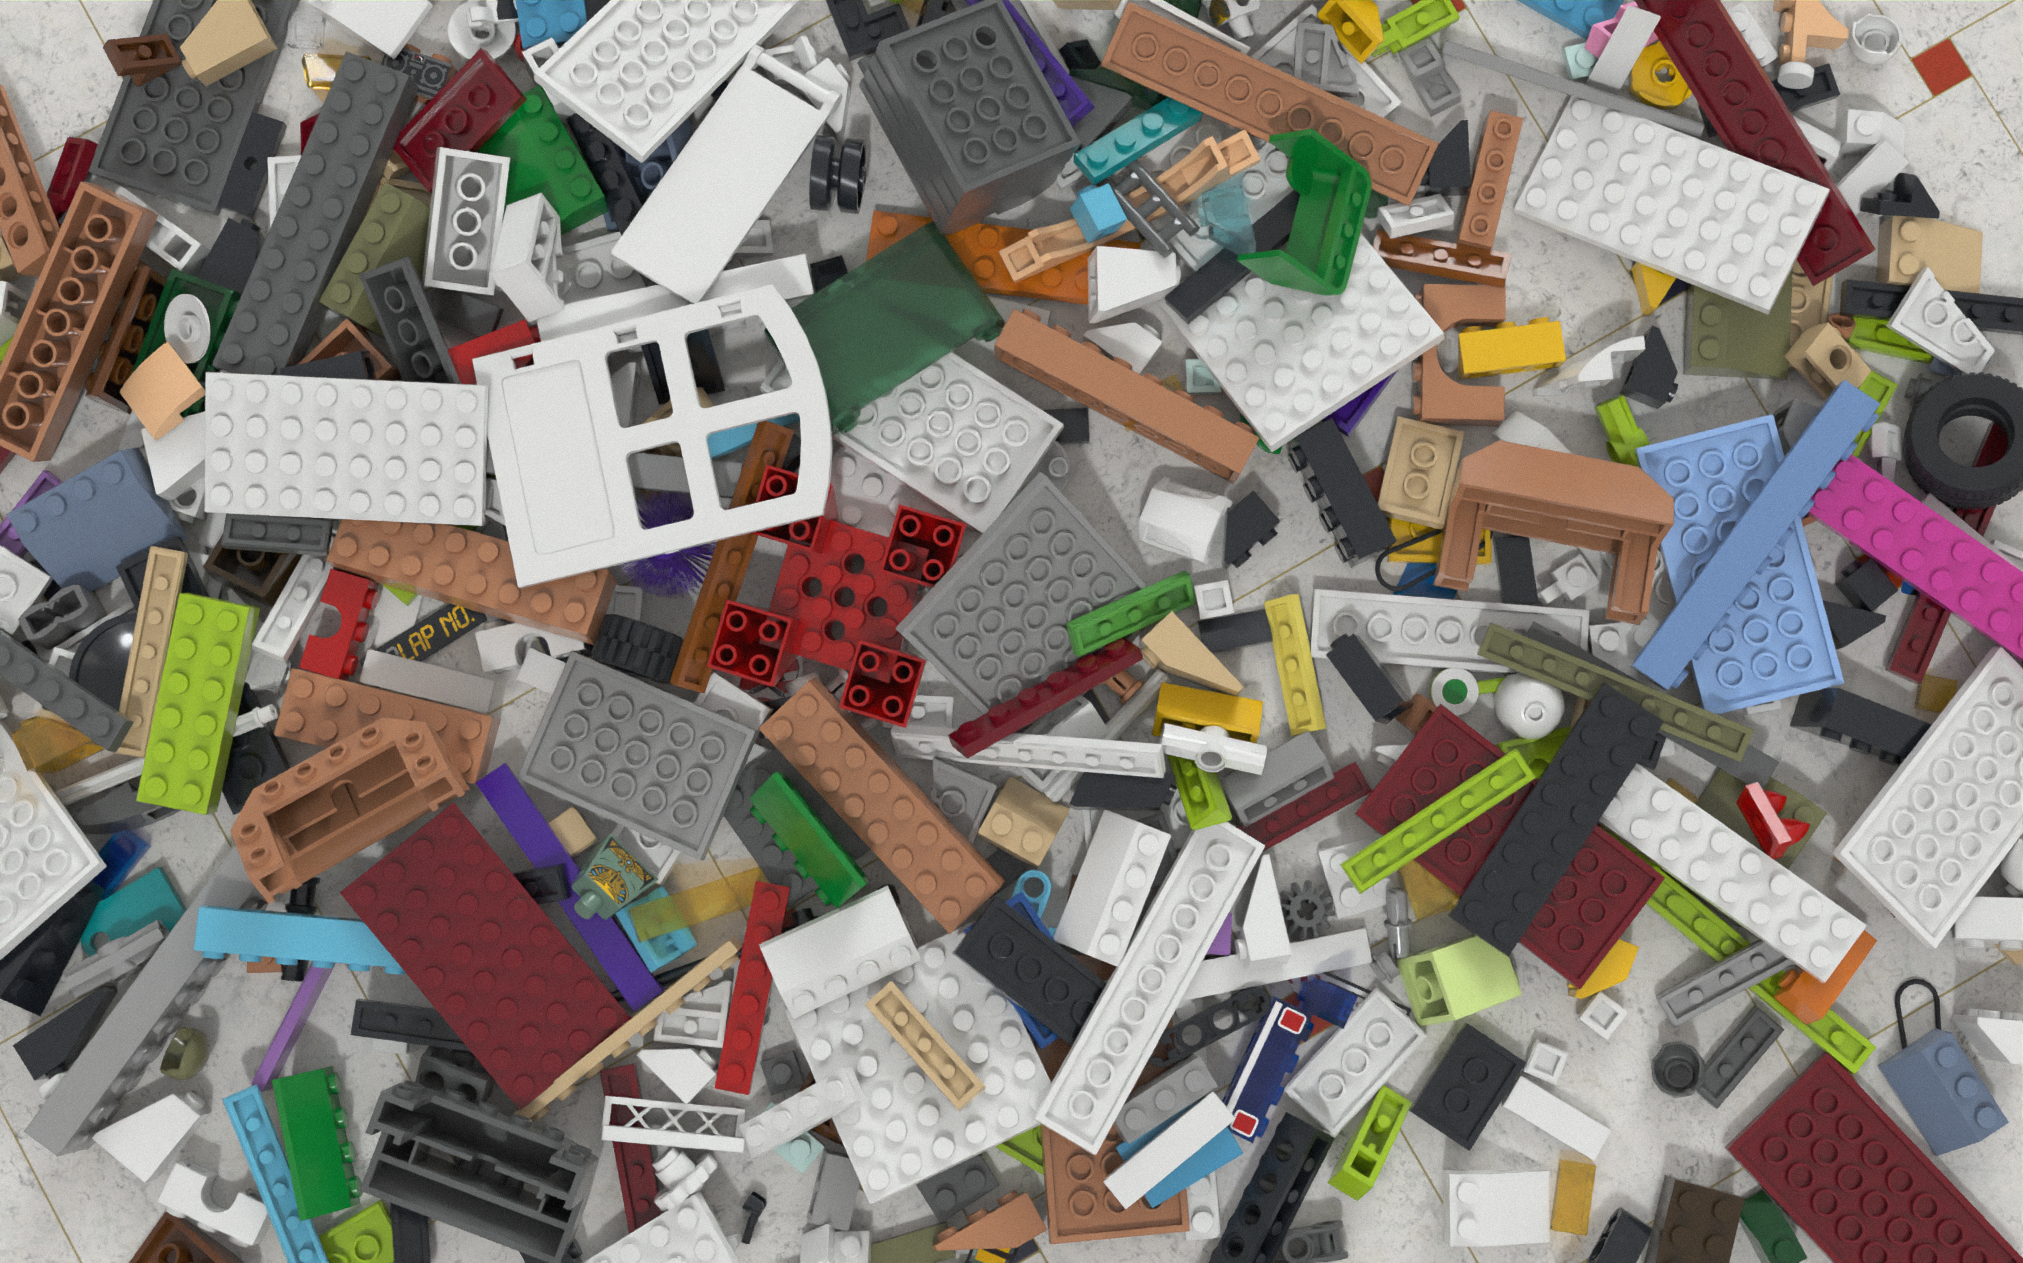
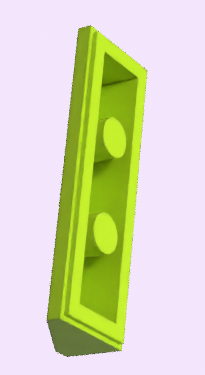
(1200, 793)

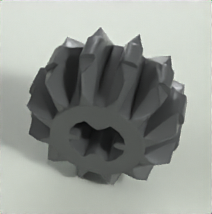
(1316, 914)

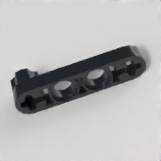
(1209, 1031)

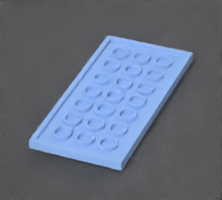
(1780, 631)

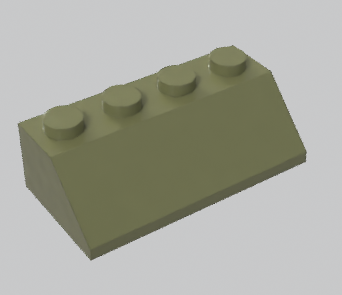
(390, 231)

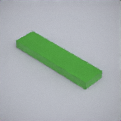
(1131, 613)

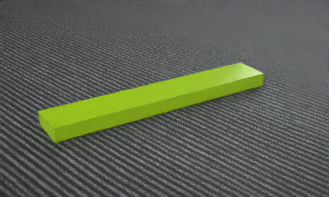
(1437, 821)

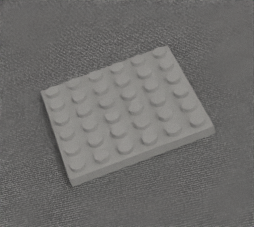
(1007, 601)

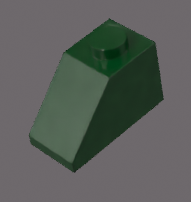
(1769, 1231)

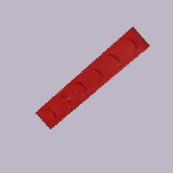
(751, 990)

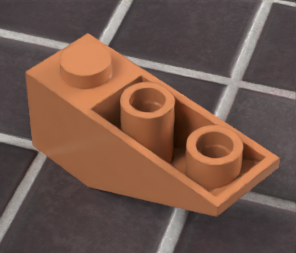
(1003, 1227)

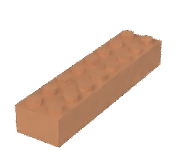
(68, 317)
(1123, 395)
(471, 574)
(882, 805)

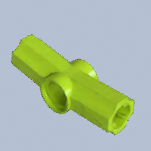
(1620, 430)

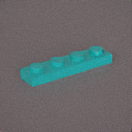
(1135, 139)

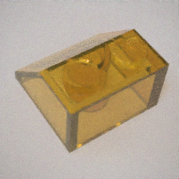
(51, 745)

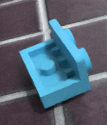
(662, 949)

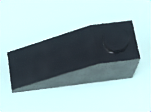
(64, 1037)

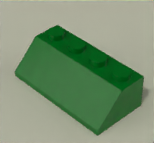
(317, 1142)

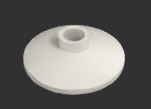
(465, 39)
(187, 327)

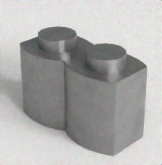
(60, 618)

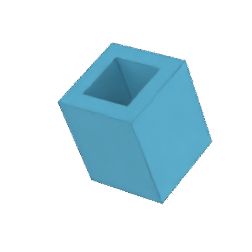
(1097, 212)

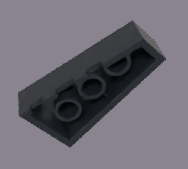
(1858, 724)
(37, 963)

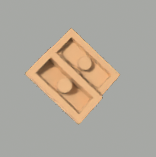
(161, 391)

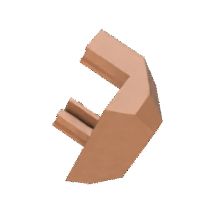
(1561, 502)
(343, 802)

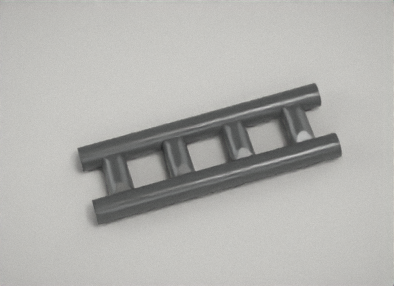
(1159, 198)

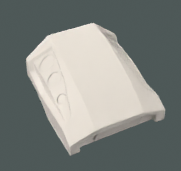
(1182, 519)

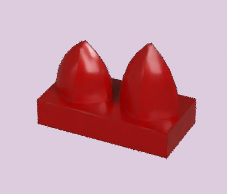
(1761, 811)

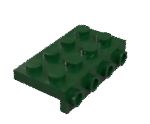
(220, 307)

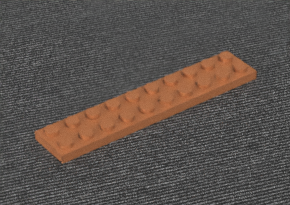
(1263, 98)

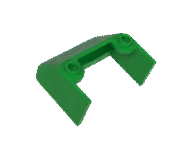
(1326, 219)

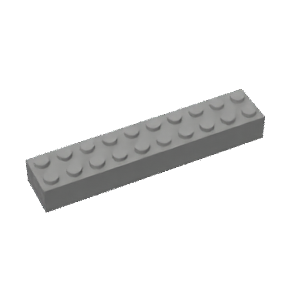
(140, 1021)

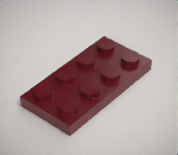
(459, 115)

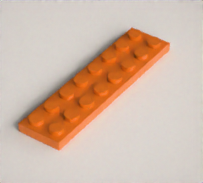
(980, 250)

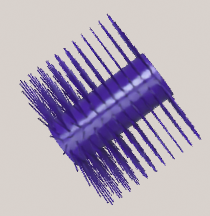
(676, 560)

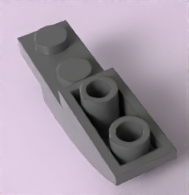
(119, 812)

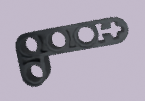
(1621, 1239)

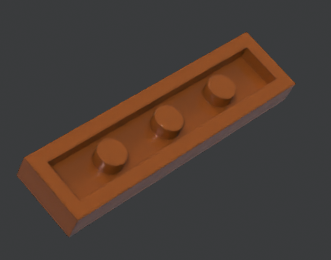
(1443, 259)

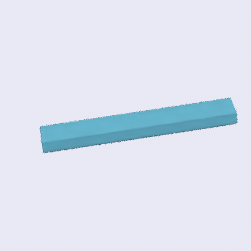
(272, 1175)

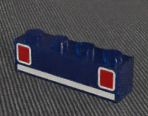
(1264, 1066)

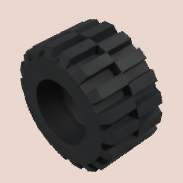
(637, 647)

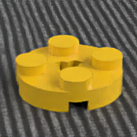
(1647, 87)

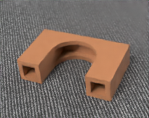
(1438, 397)

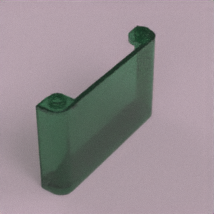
(892, 321)

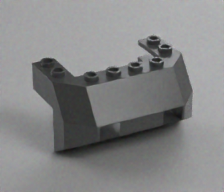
(495, 1161)

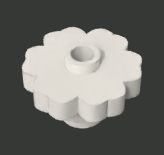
(680, 1176)

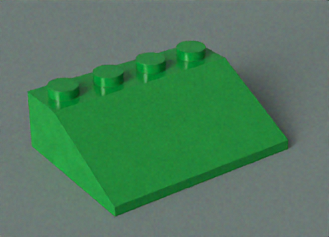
(546, 163)
(809, 839)

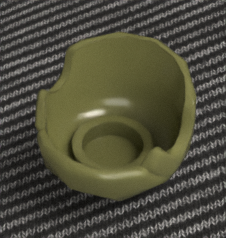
(186, 1054)

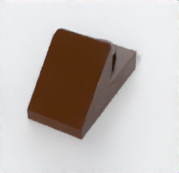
(142, 57)

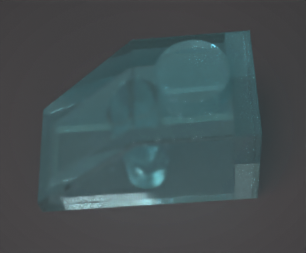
(1228, 219)

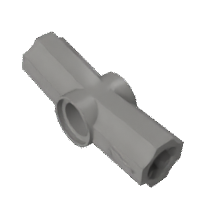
(116, 959)

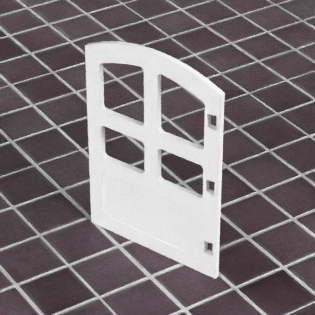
(566, 455)

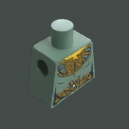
(609, 880)

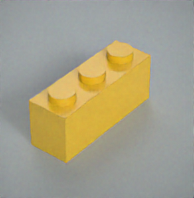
(1510, 349)
(1203, 708)

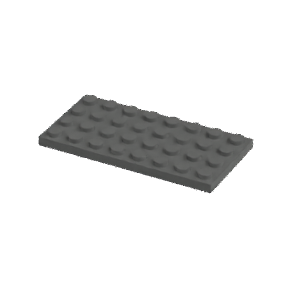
(174, 130)

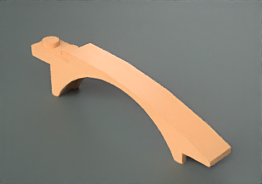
(1807, 25)
(1185, 181)

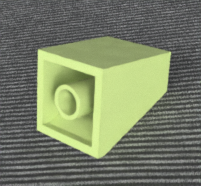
(1457, 980)

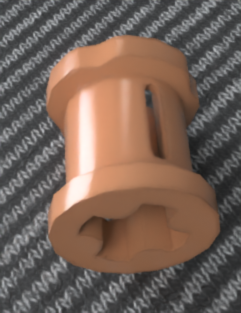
(1123, 685)

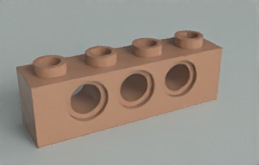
(1488, 180)

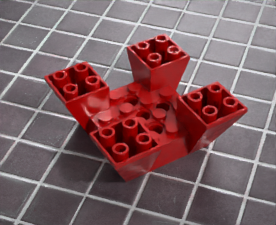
(882, 673)

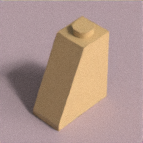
(226, 41)

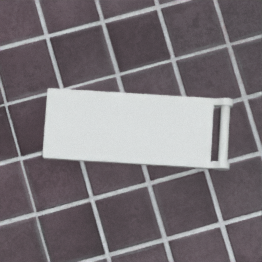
(724, 178)

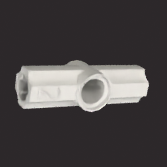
(1213, 749)

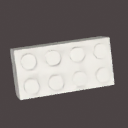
(464, 220)

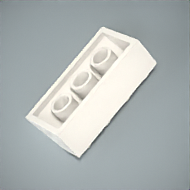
(1111, 887)
(840, 952)

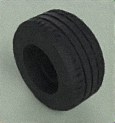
(1938, 474)

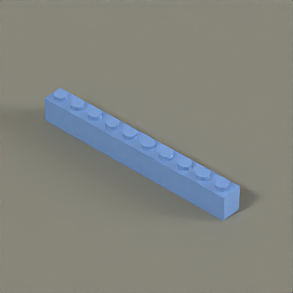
(1755, 535)

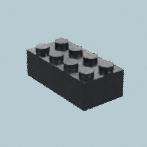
(1340, 493)

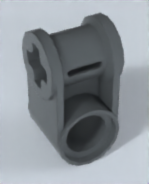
(1316, 1243)

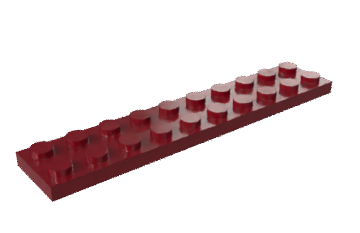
(1755, 120)

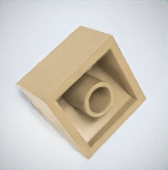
(1023, 823)

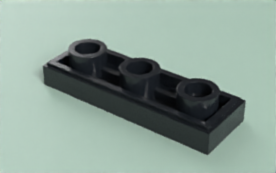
(244, 185)

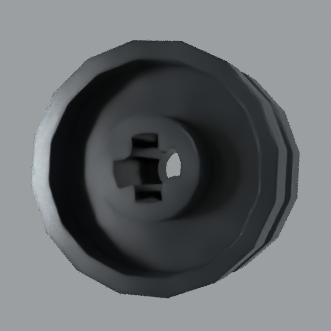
(835, 174)

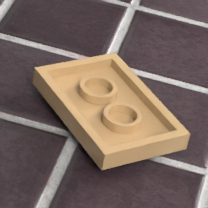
(1420, 472)

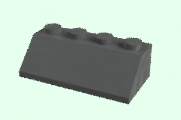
(409, 323)

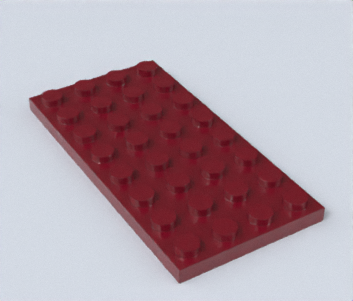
(1591, 900)
(485, 955)
(1859, 1178)

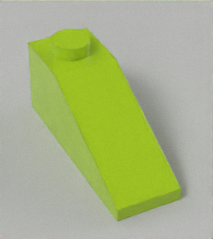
(1370, 1144)

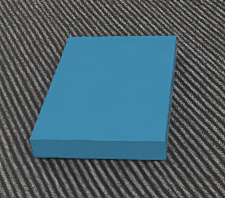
(1207, 1159)

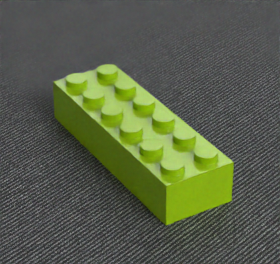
(198, 704)

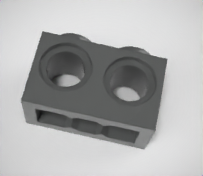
(455, 1070)

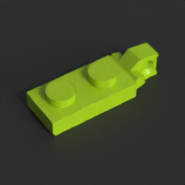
(1416, 24)

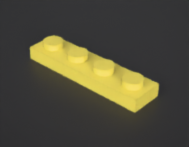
(1295, 664)

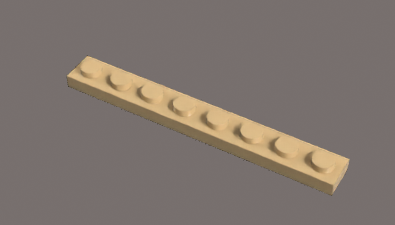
(641, 1022)

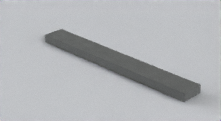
(1755, 764)

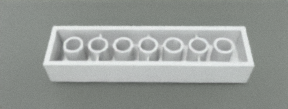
(789, 276)

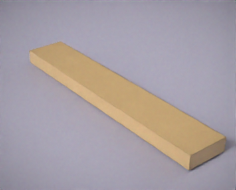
(150, 645)

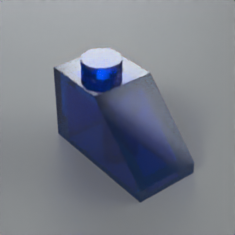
(1326, 1001)

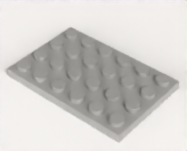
(638, 755)

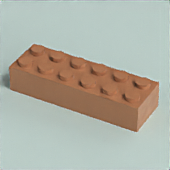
(330, 709)

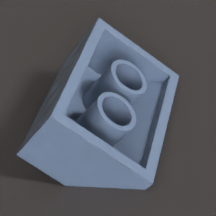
(1942, 1093)

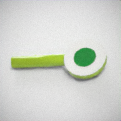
(1459, 689)

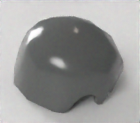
(1678, 1069)

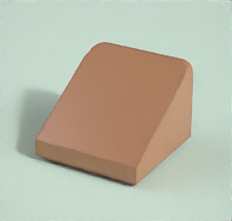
(1417, 714)

